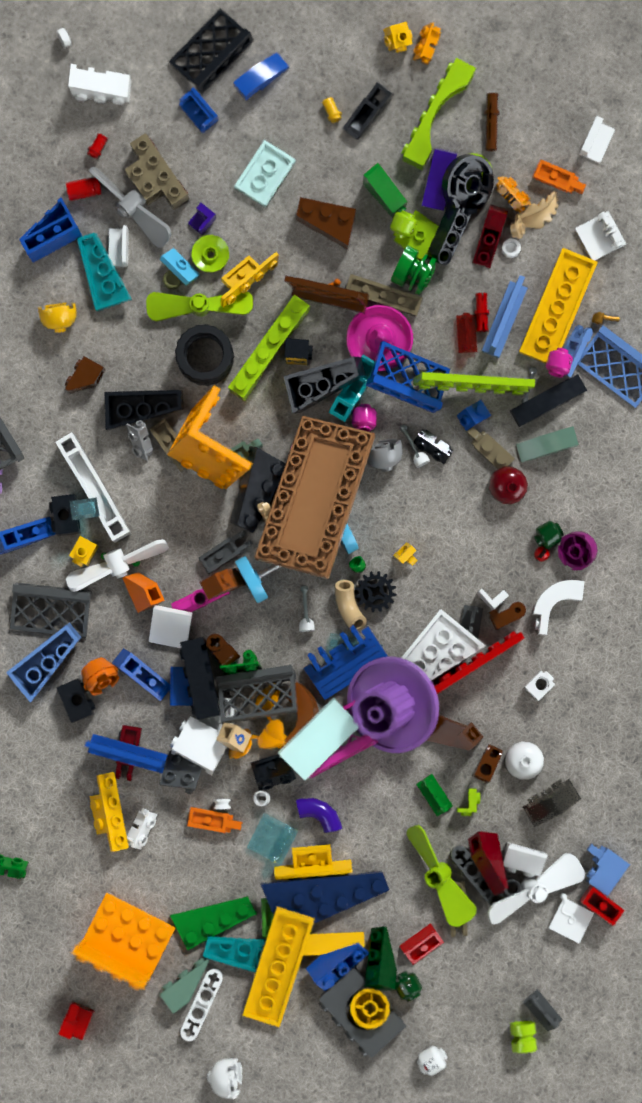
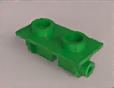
(434, 795)
(15, 866)

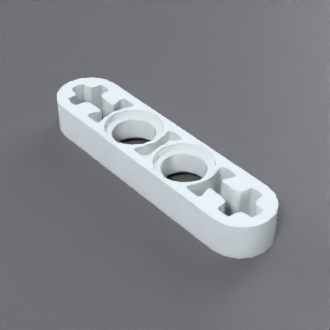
(203, 1005)

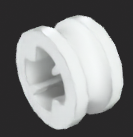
(222, 803)

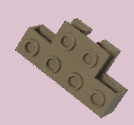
(153, 175)

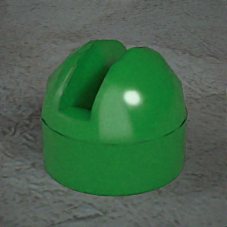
(357, 564)

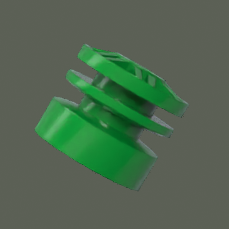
(413, 270)

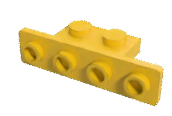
(245, 274)
(108, 812)
(312, 861)

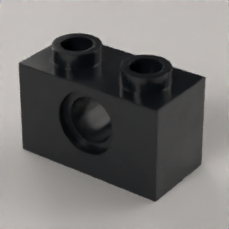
(63, 527)
(67, 692)

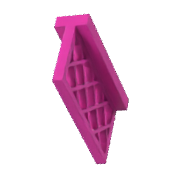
(346, 751)

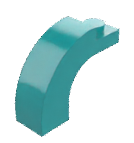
(351, 395)

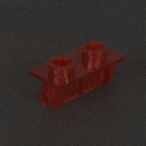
(466, 333)

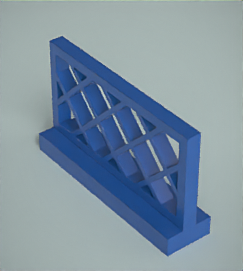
(398, 390)
(127, 753)

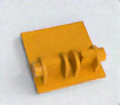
(509, 185)

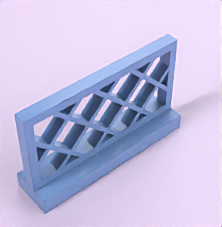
(505, 318)
(626, 351)

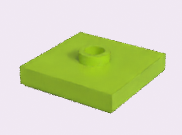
(421, 237)

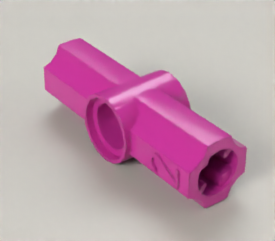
(189, 602)

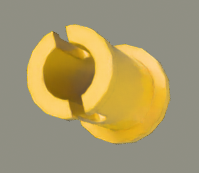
(332, 111)

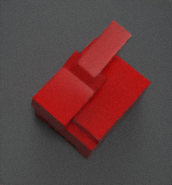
(76, 1021)

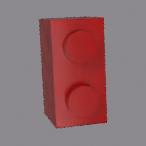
(602, 905)

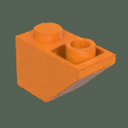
(143, 591)

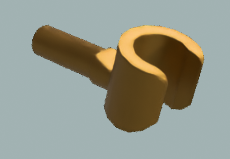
(599, 317)

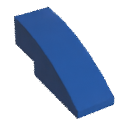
(260, 76)

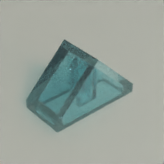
(84, 508)

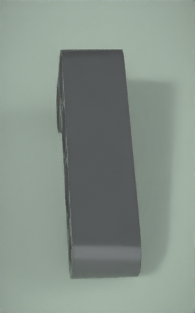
(476, 878)

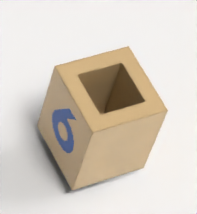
(233, 737)

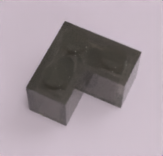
(551, 802)

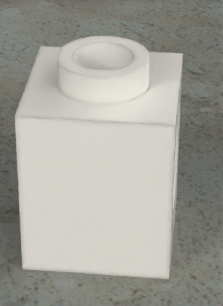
(531, 687)

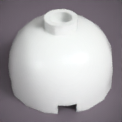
(524, 760)
(225, 1078)

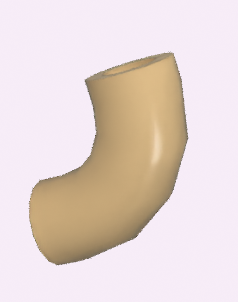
(347, 605)

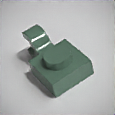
(242, 448)

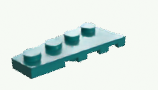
(103, 279)
(235, 951)

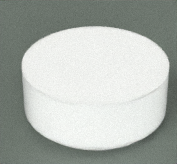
(64, 37)
(511, 248)

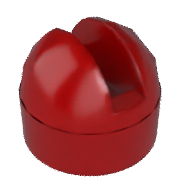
(538, 551)

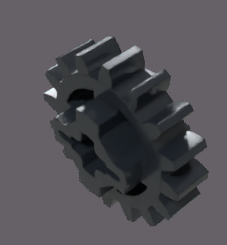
(364, 585)

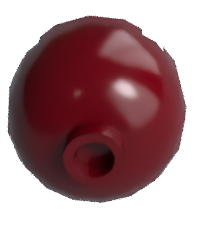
(508, 485)

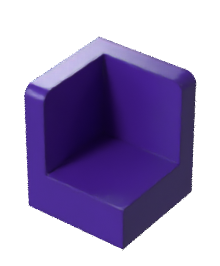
(202, 219)

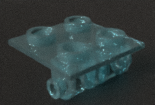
(272, 839)

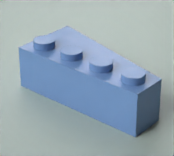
(38, 667)

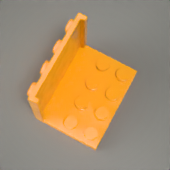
(202, 453)
(124, 941)

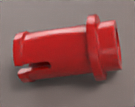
(97, 146)

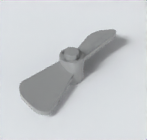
(131, 206)

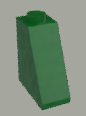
(384, 190)

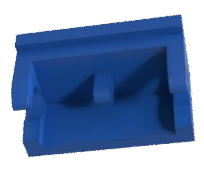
(198, 110)

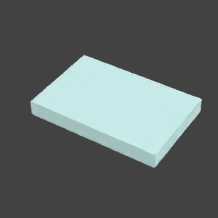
(264, 173)

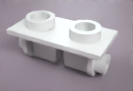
(138, 837)

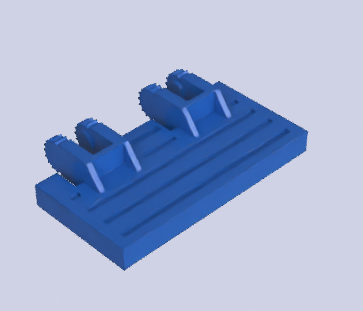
(345, 663)

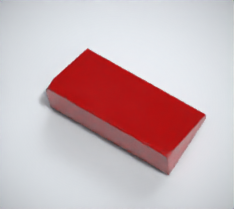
(421, 944)

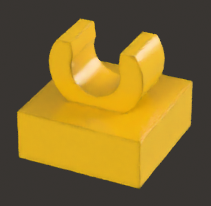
(405, 554)

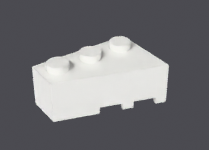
(99, 86)

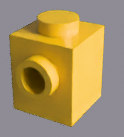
(83, 551)

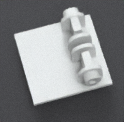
(600, 236)

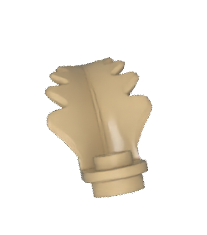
(534, 216)

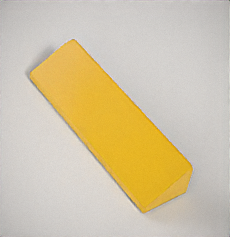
(327, 942)

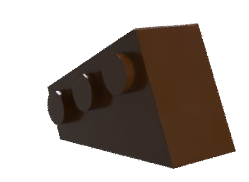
(327, 219)

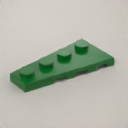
(199, 923)

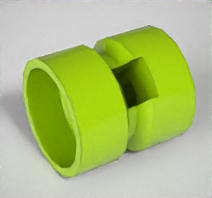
(523, 1036)

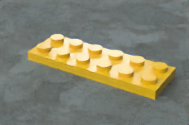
(558, 305)
(278, 966)

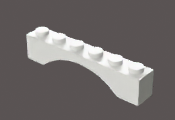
(93, 487)

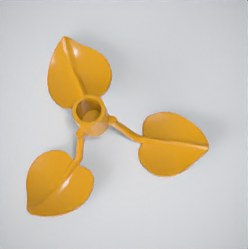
(273, 733)

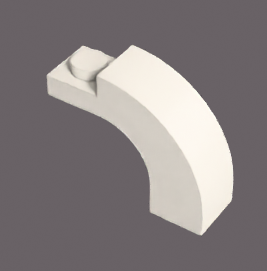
(560, 591)

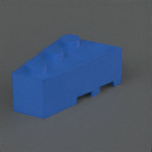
(50, 233)

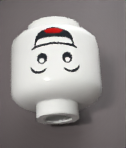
(432, 1060)

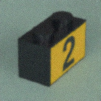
(298, 351)

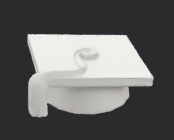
(571, 919)

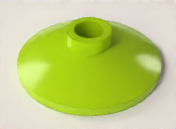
(208, 244)

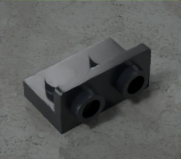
(272, 772)

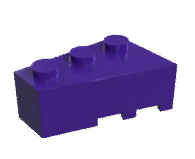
(433, 192)

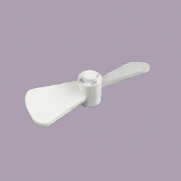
(115, 564)
(560, 874)

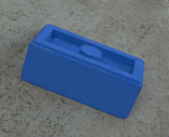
(178, 688)

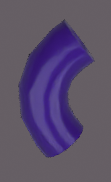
(321, 811)

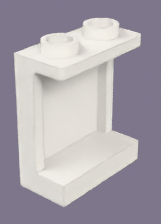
(199, 744)

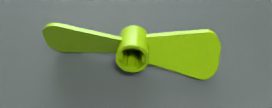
(167, 306)
(455, 902)

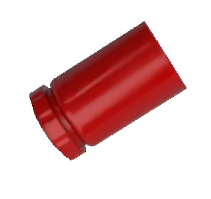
(83, 188)

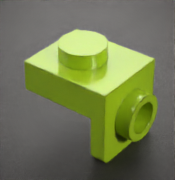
(473, 800)

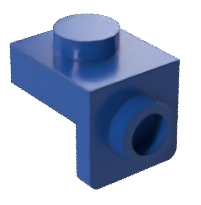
(473, 415)

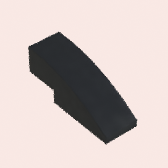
(368, 110)

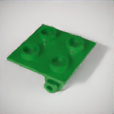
(249, 663)

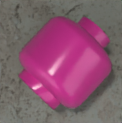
(559, 362)
(364, 417)

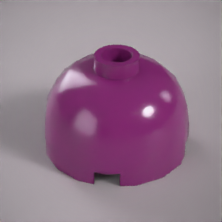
(577, 550)

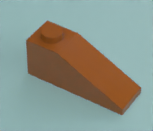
(222, 582)

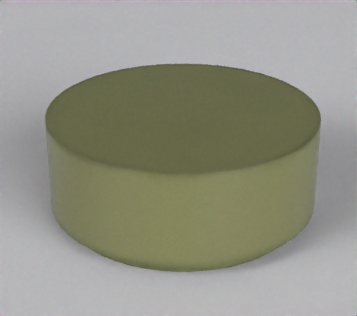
(171, 281)

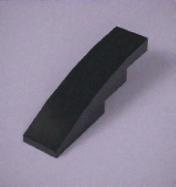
(548, 400)

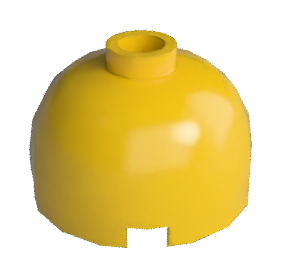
(58, 316)
(370, 1008)

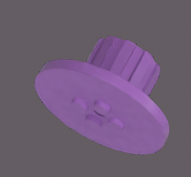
(393, 704)

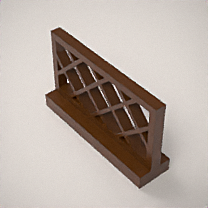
(328, 294)

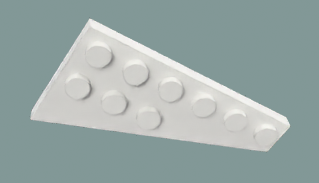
(442, 646)

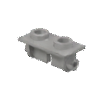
(141, 447)

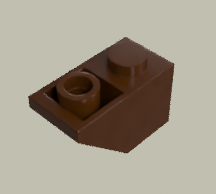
(86, 375)

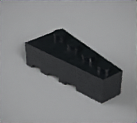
(256, 487)

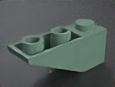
(180, 992)

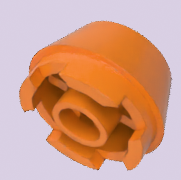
(98, 675)

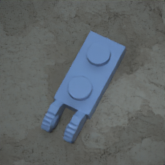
(576, 344)

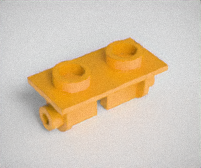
(429, 35)

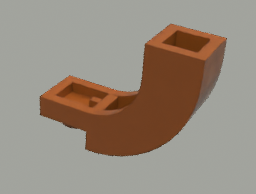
(306, 707)

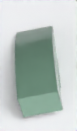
(547, 444)

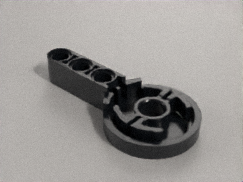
(457, 200)

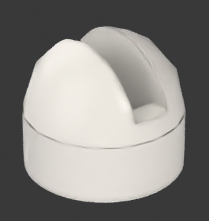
(261, 802)

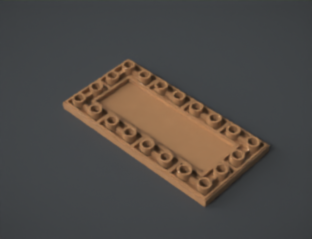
(315, 497)

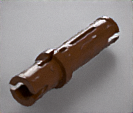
(491, 121)

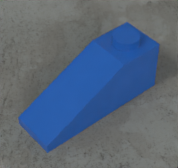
(25, 534)
(141, 674)

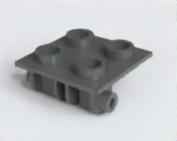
(180, 773)

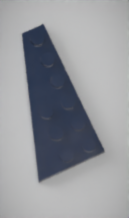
(324, 895)

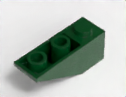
(381, 965)

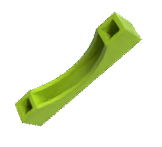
(456, 81)
(268, 347)

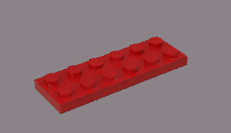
(478, 660)

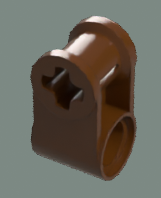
(225, 652)

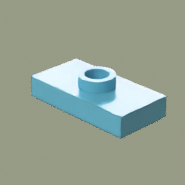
(179, 266)

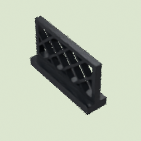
(224, 58)

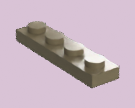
(386, 295)

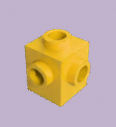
(397, 37)

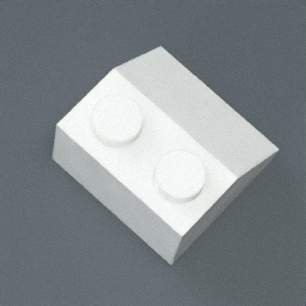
(523, 859)

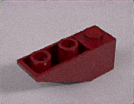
(490, 236)
(487, 856)

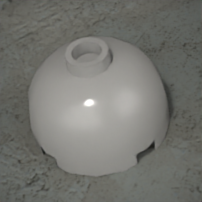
(385, 454)

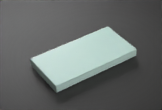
(318, 739)

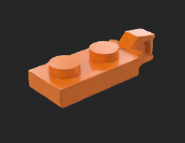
(558, 178)
(212, 820)

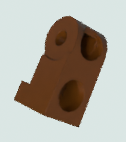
(513, 613)
(488, 764)

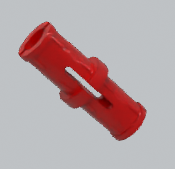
(481, 312)

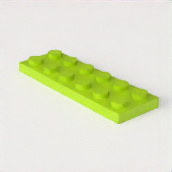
(480, 384)

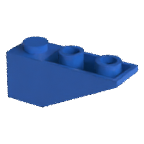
(334, 965)

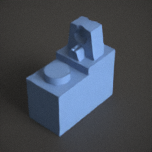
(608, 869)

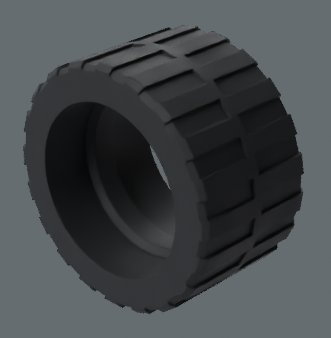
(194, 334)

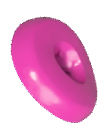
(379, 325)

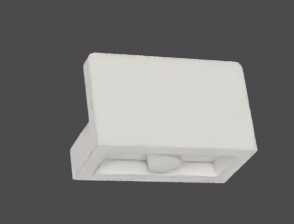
(597, 140)
(119, 246)
(492, 604)

